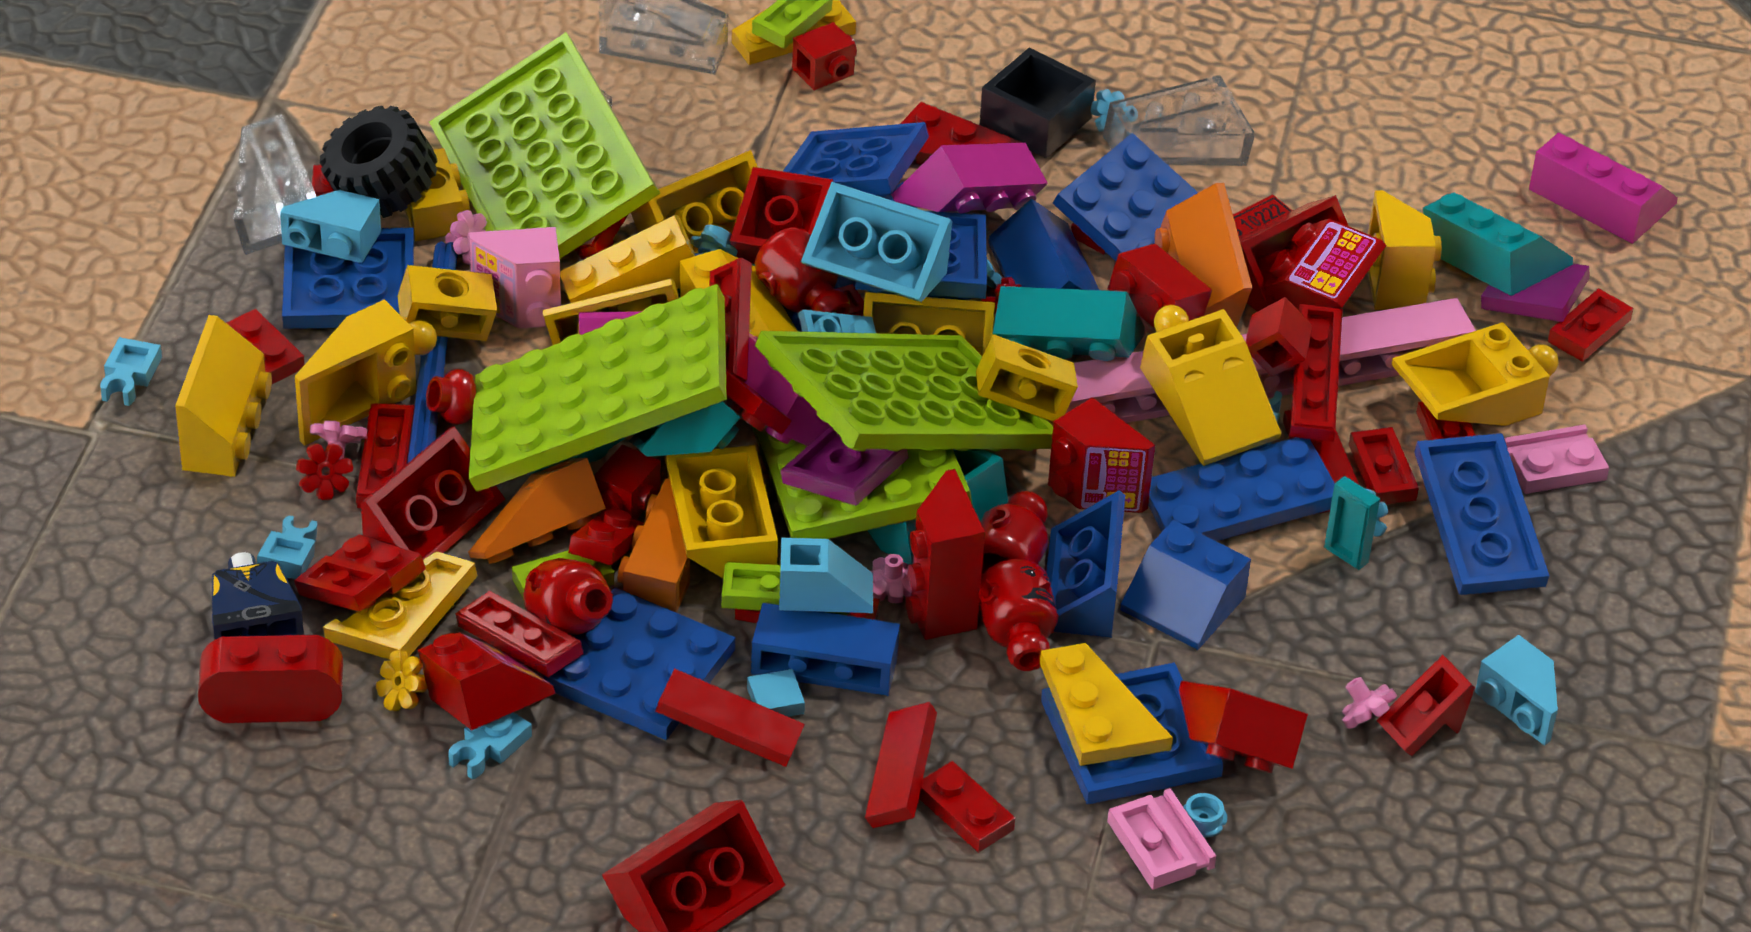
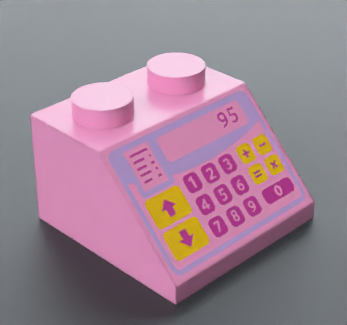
(522, 271)

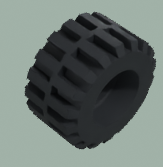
(380, 157)

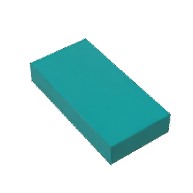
(1351, 522)

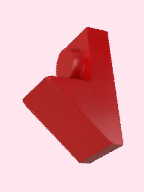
(1430, 702)

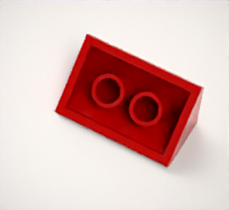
(429, 500)

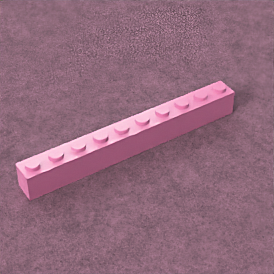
(1365, 355)

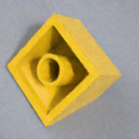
(1405, 267)

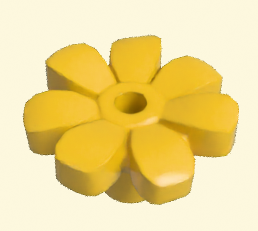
(401, 681)

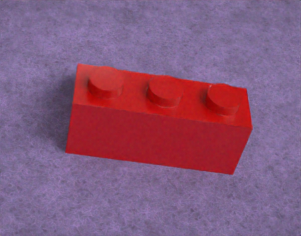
(1274, 239)
(946, 561)
(696, 874)

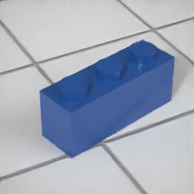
(826, 648)

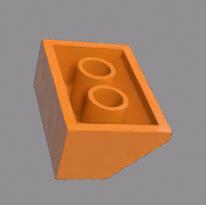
(1206, 242)

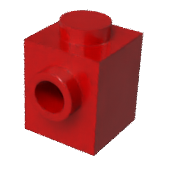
(823, 56)
(1278, 337)
(628, 481)

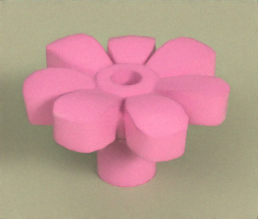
(460, 231)
(343, 435)
(890, 578)
(1366, 702)

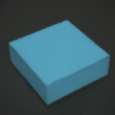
(777, 692)

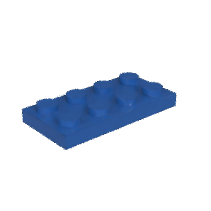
(1244, 490)
(1481, 514)

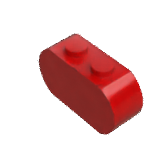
(270, 679)

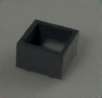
(1037, 102)

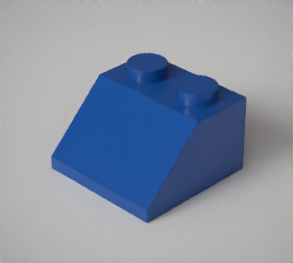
(1187, 584)

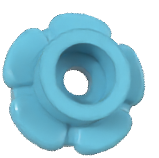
(1206, 813)

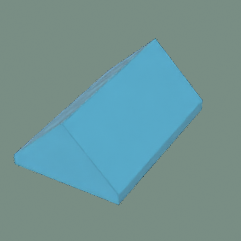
(879, 242)

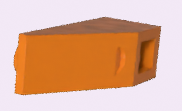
(546, 501)
(658, 559)

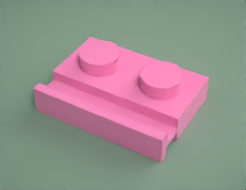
(1556, 459)
(1161, 839)

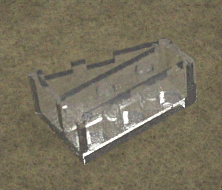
(664, 32)
(1185, 124)
(268, 181)

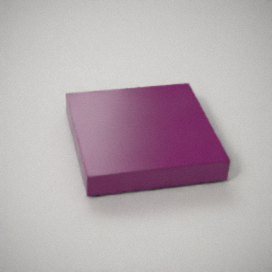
(1544, 300)
(839, 471)

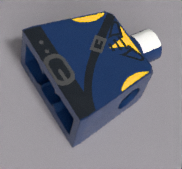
(254, 600)

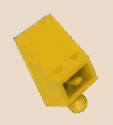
(361, 364)
(1480, 377)
(1208, 383)

